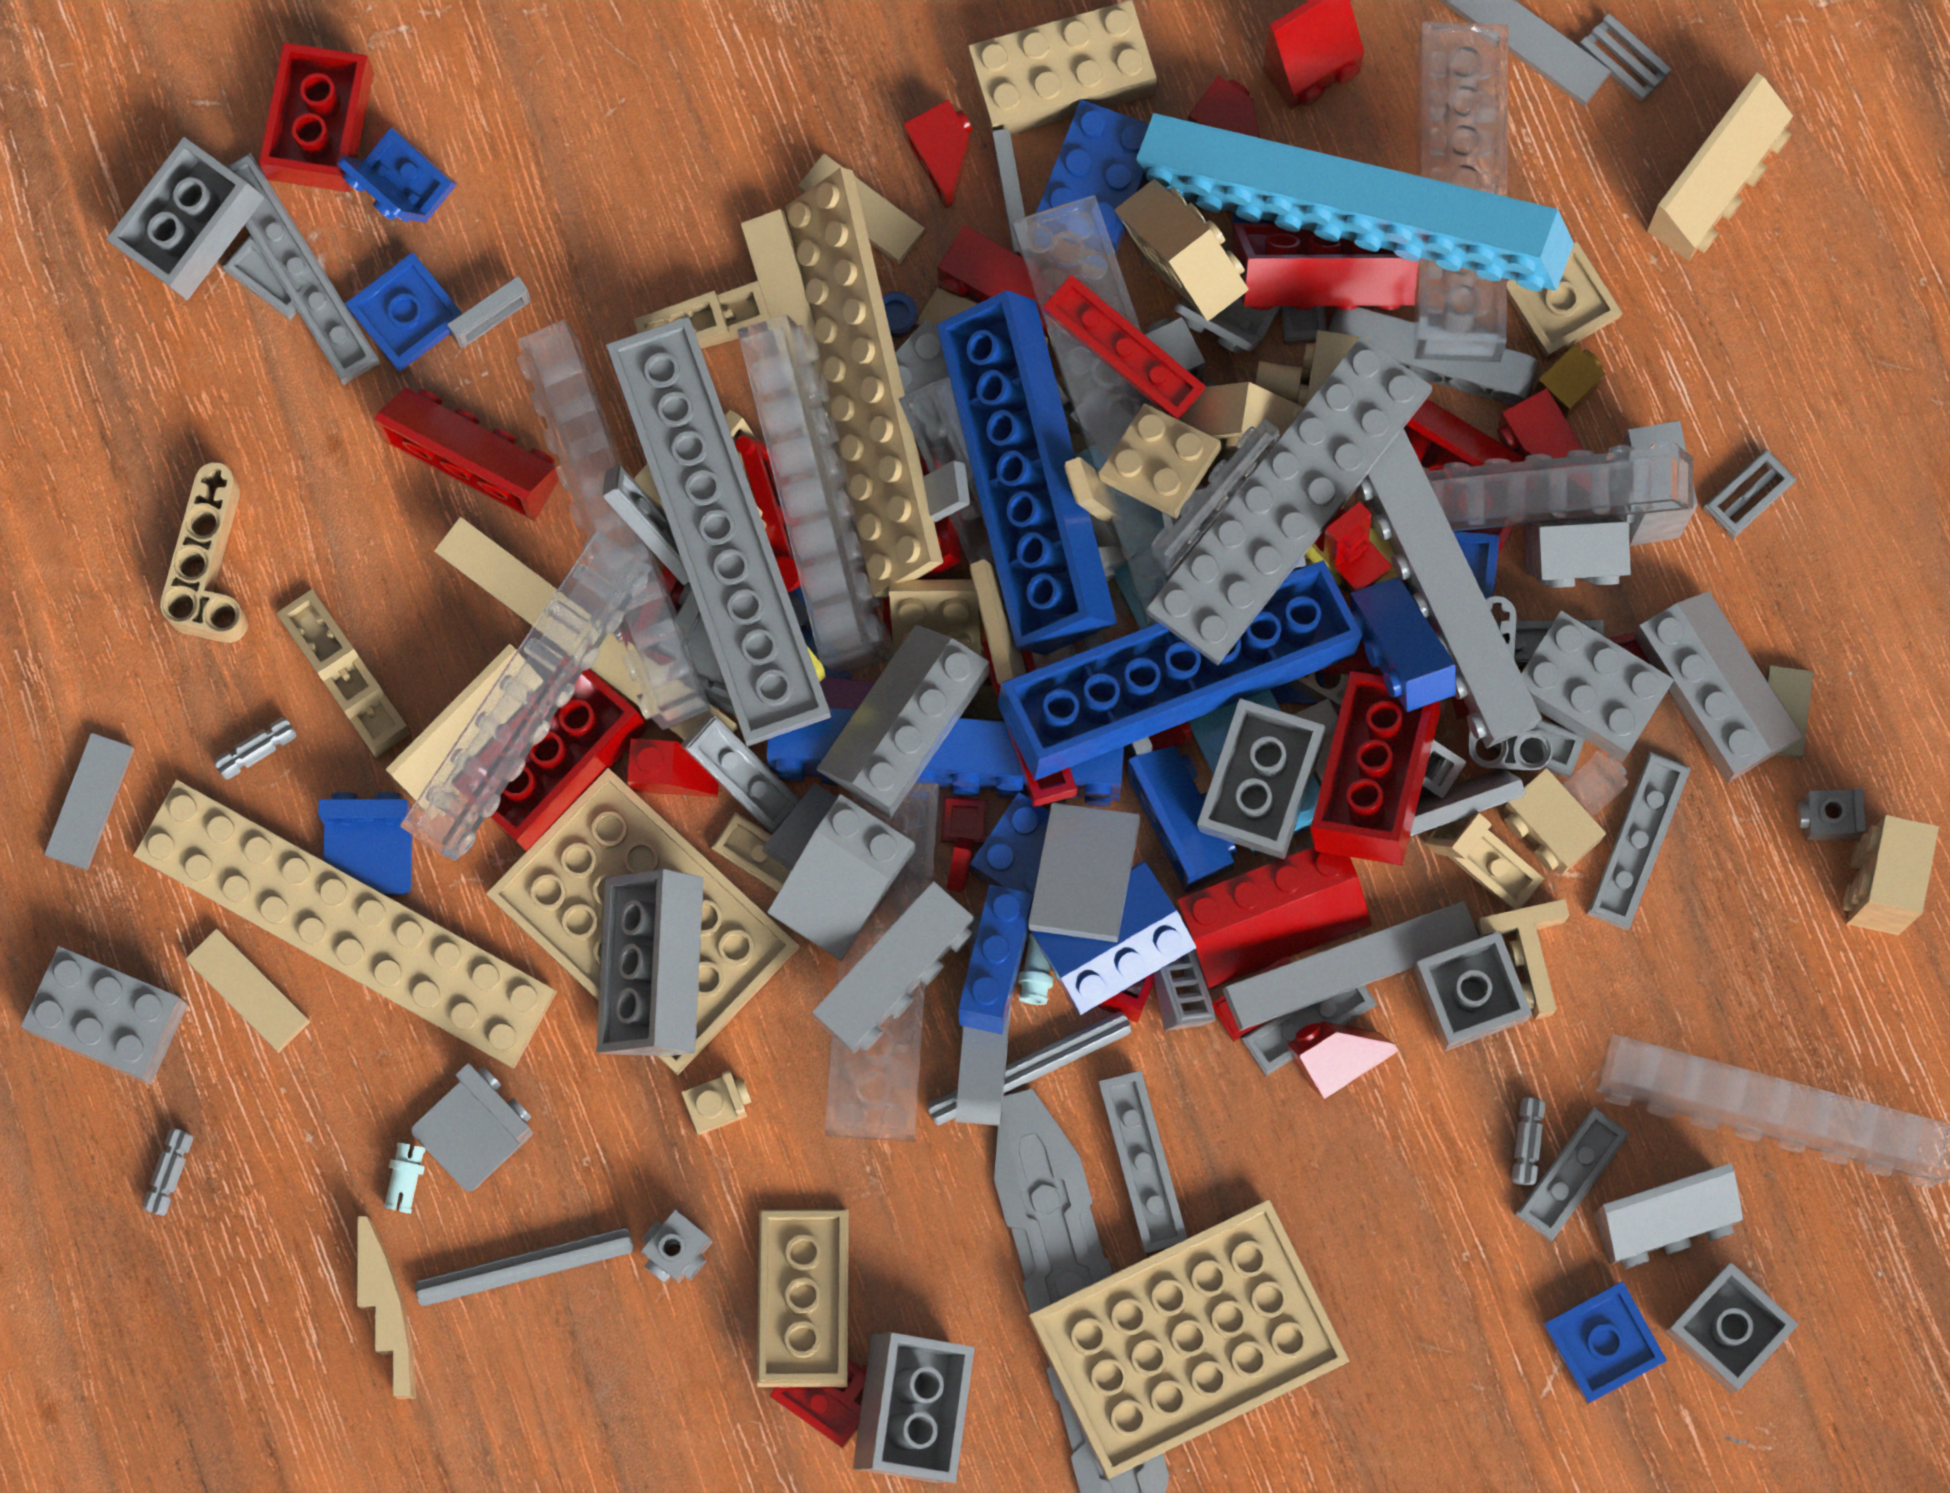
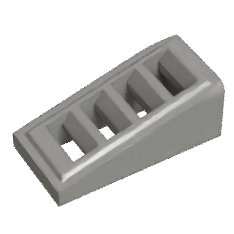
(1198, 996)

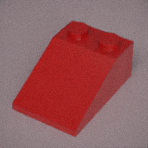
(1312, 50)

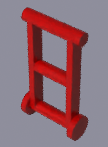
(753, 455)

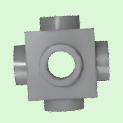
(675, 1231)

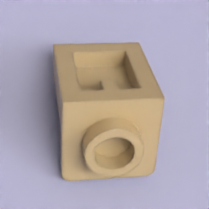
(717, 1102)

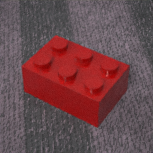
(315, 116)

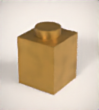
(1572, 379)

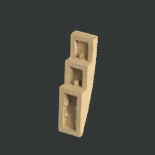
(713, 315)
(344, 673)
(381, 1292)

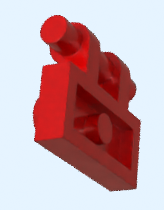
(827, 1408)

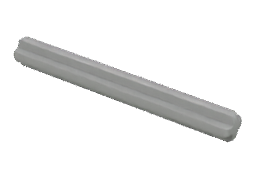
(1045, 1060)
(523, 1266)

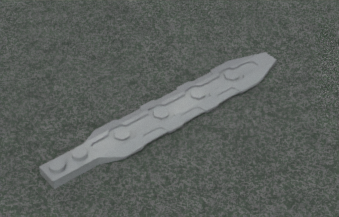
(1059, 1252)

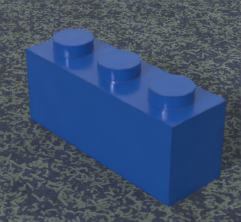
(1403, 645)
(995, 959)

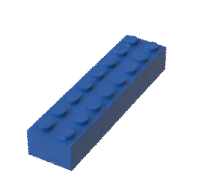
(1018, 458)
(1160, 681)
(969, 760)

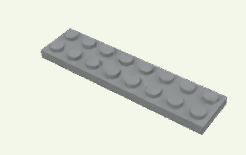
(1289, 500)

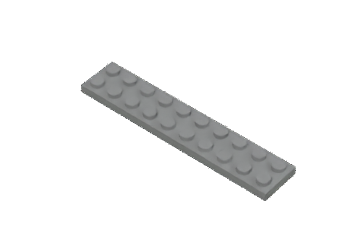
(718, 531)

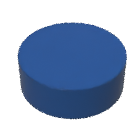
(900, 313)

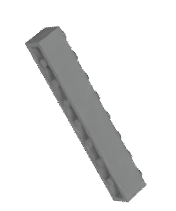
(1448, 594)

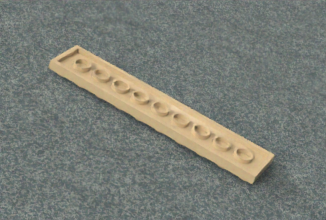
(863, 382)
(345, 924)

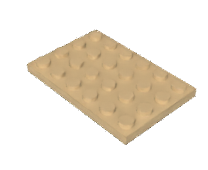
(612, 832)
(1188, 1339)

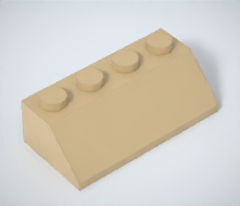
(1722, 169)
(422, 758)

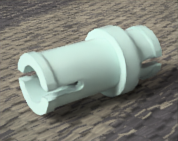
(1036, 975)
(404, 1177)

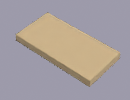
(803, 1298)

